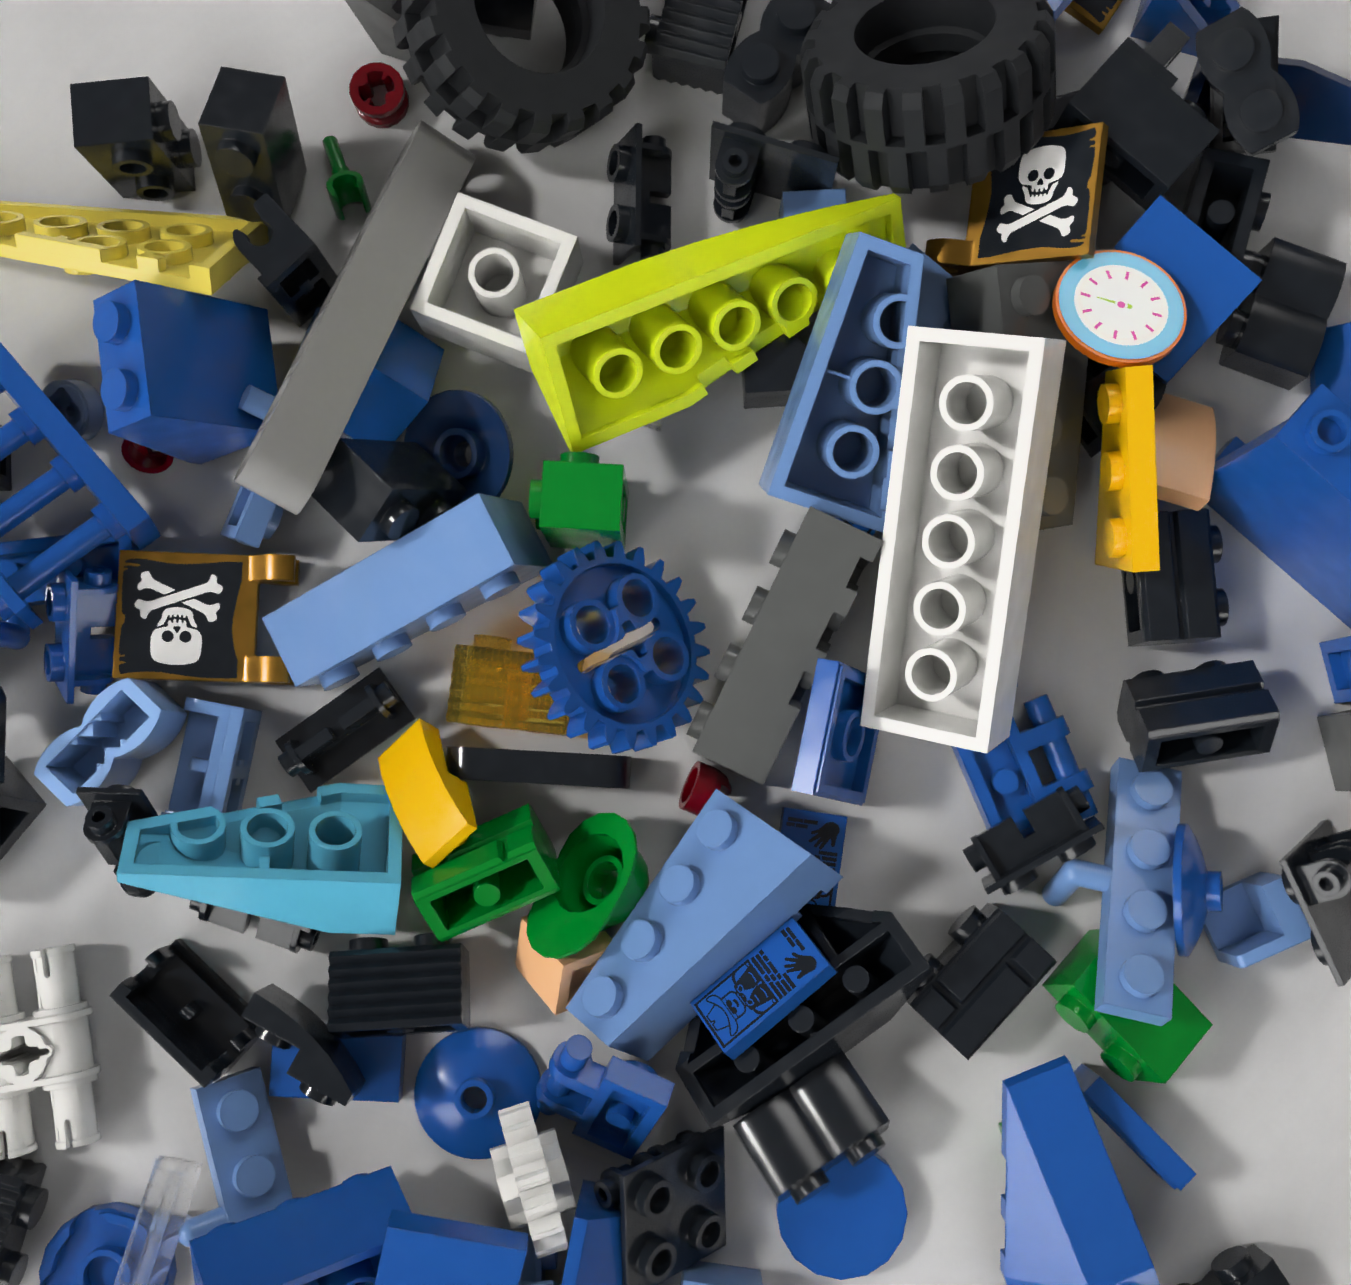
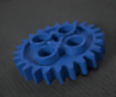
(648, 679)

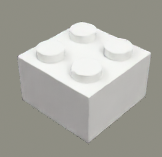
(485, 270)

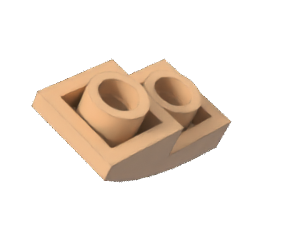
(1184, 451)

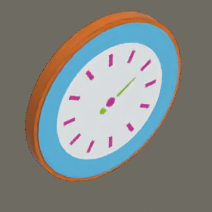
(1119, 309)

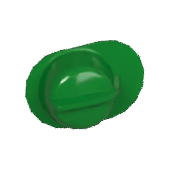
(599, 883)

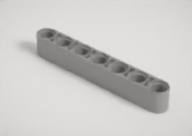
(355, 321)

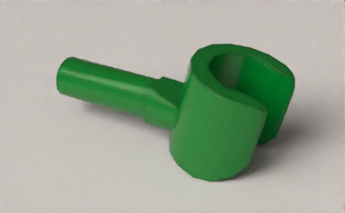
(343, 185)

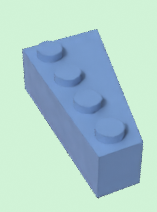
(845, 398)
(407, 590)
(698, 918)

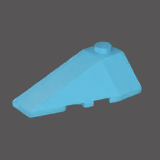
(300, 861)

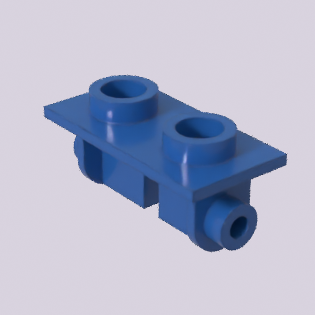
(77, 655)

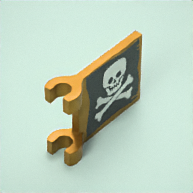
(1034, 209)
(196, 616)

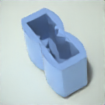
(117, 732)

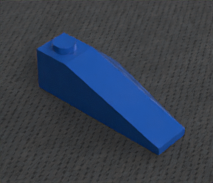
(1061, 1191)

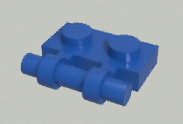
(1006, 776)
(610, 1103)

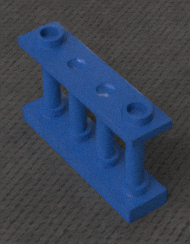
(72, 469)

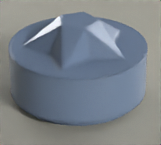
(78, 404)

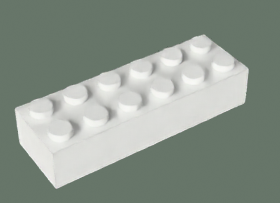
(961, 534)

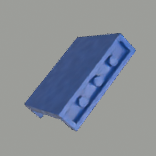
(1295, 496)

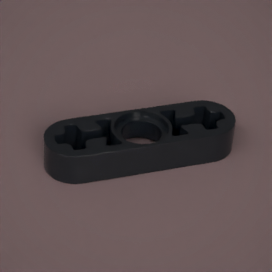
(539, 767)

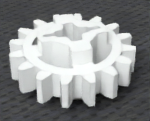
(533, 1179)

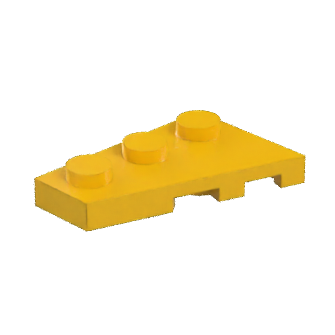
(1128, 475)

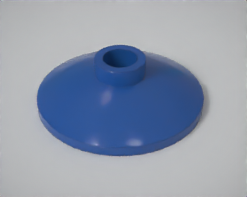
(1193, 890)
(469, 1059)

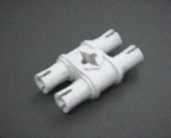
(65, 1070)

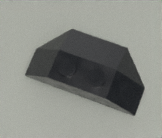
(873, 980)

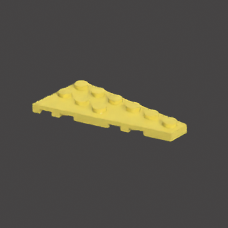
(128, 244)

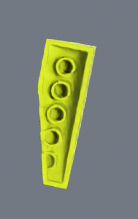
(678, 321)

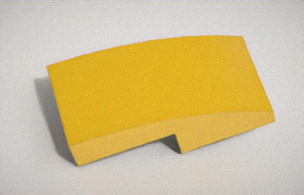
(426, 797)

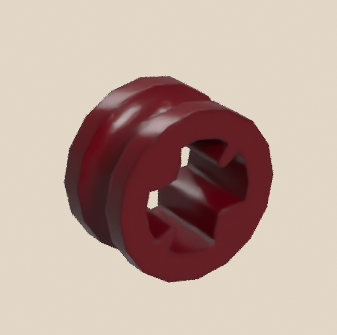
(362, 87)

